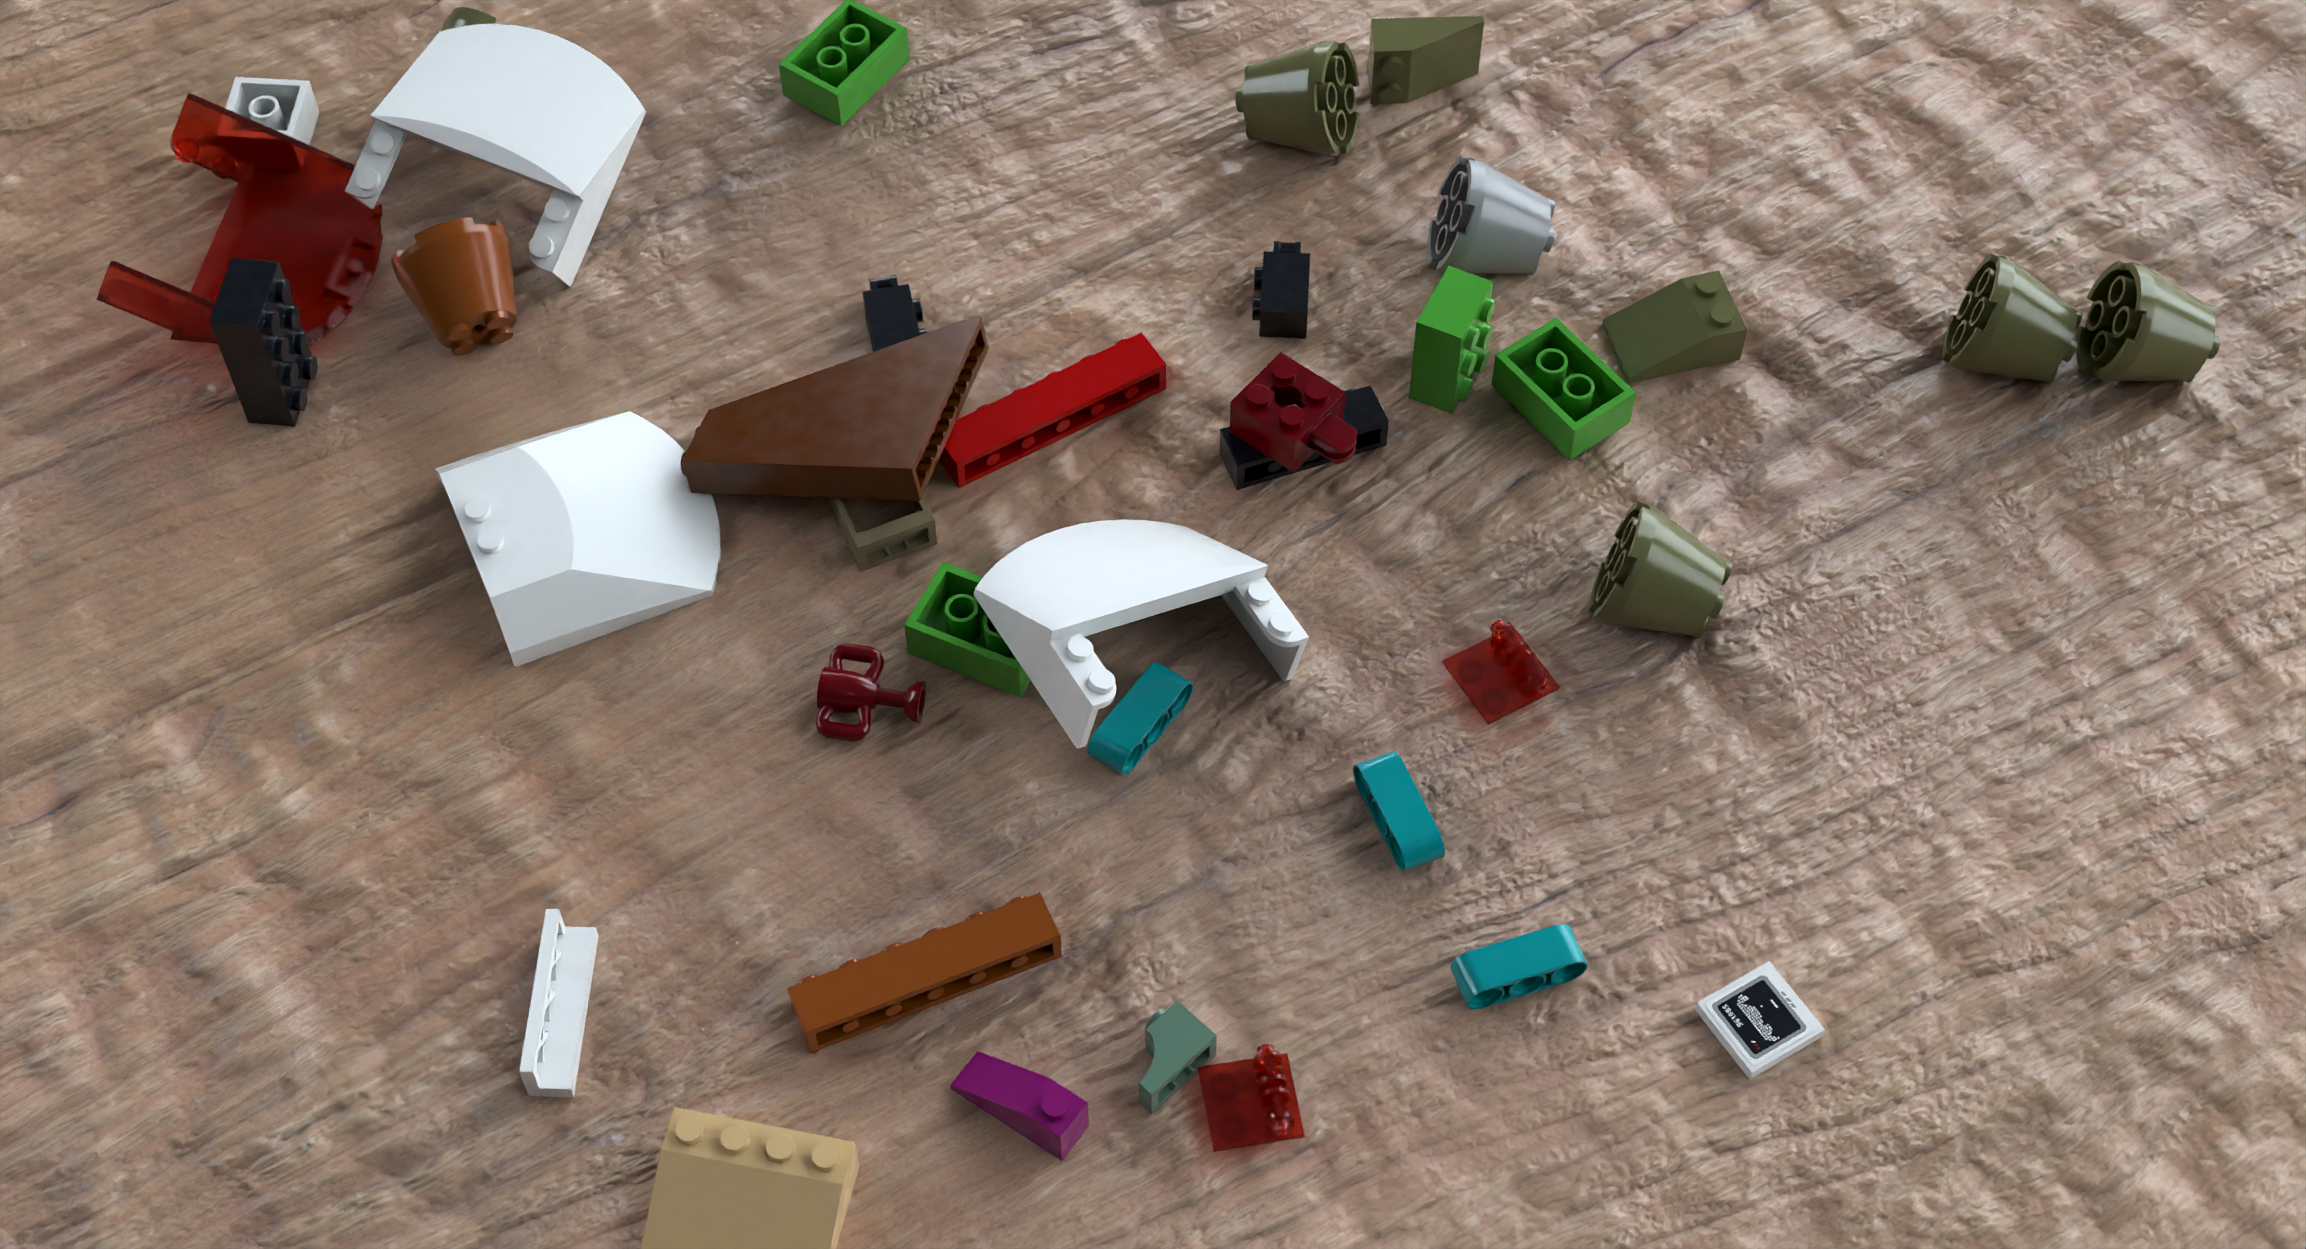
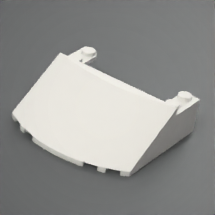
(521, 107)
(1111, 575)

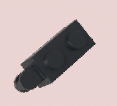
(1283, 292)
(891, 312)

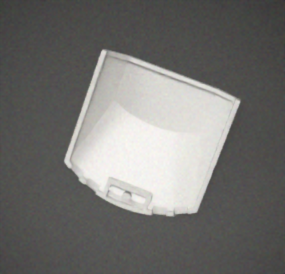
(584, 532)

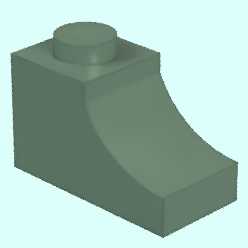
(1178, 1047)

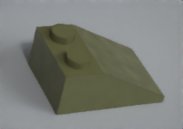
(1421, 55)
(1677, 329)

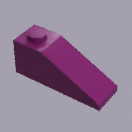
(1025, 1102)

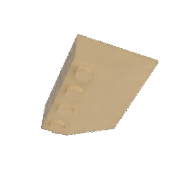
(747, 1186)

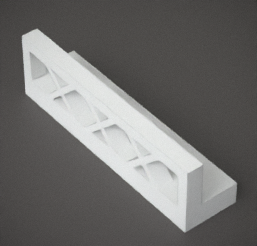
(558, 1008)

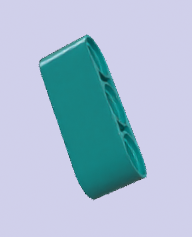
(1140, 718)
(1398, 811)
(1518, 966)

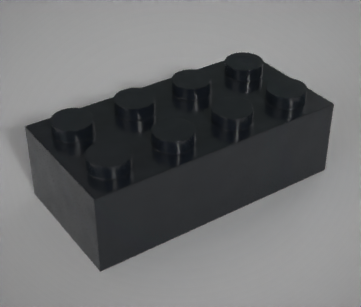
(263, 342)

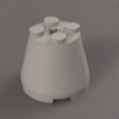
(1488, 222)

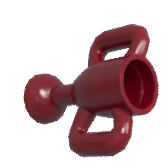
(858, 693)

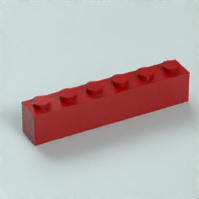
(1053, 409)

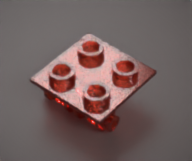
(1500, 673)
(1251, 1101)

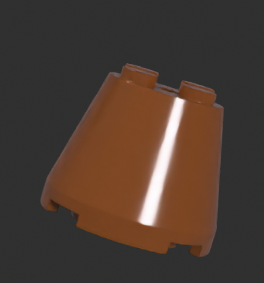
(461, 282)

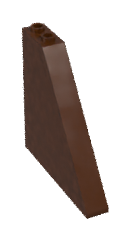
(846, 429)

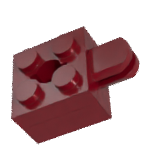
(1291, 433)

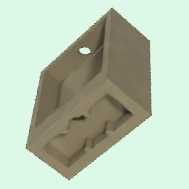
(889, 539)

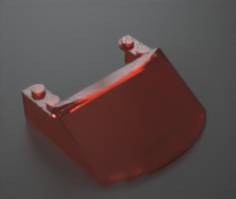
(283, 211)

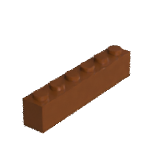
(924, 971)

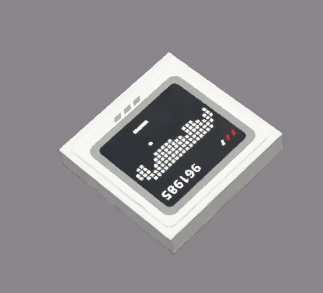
(1759, 1020)

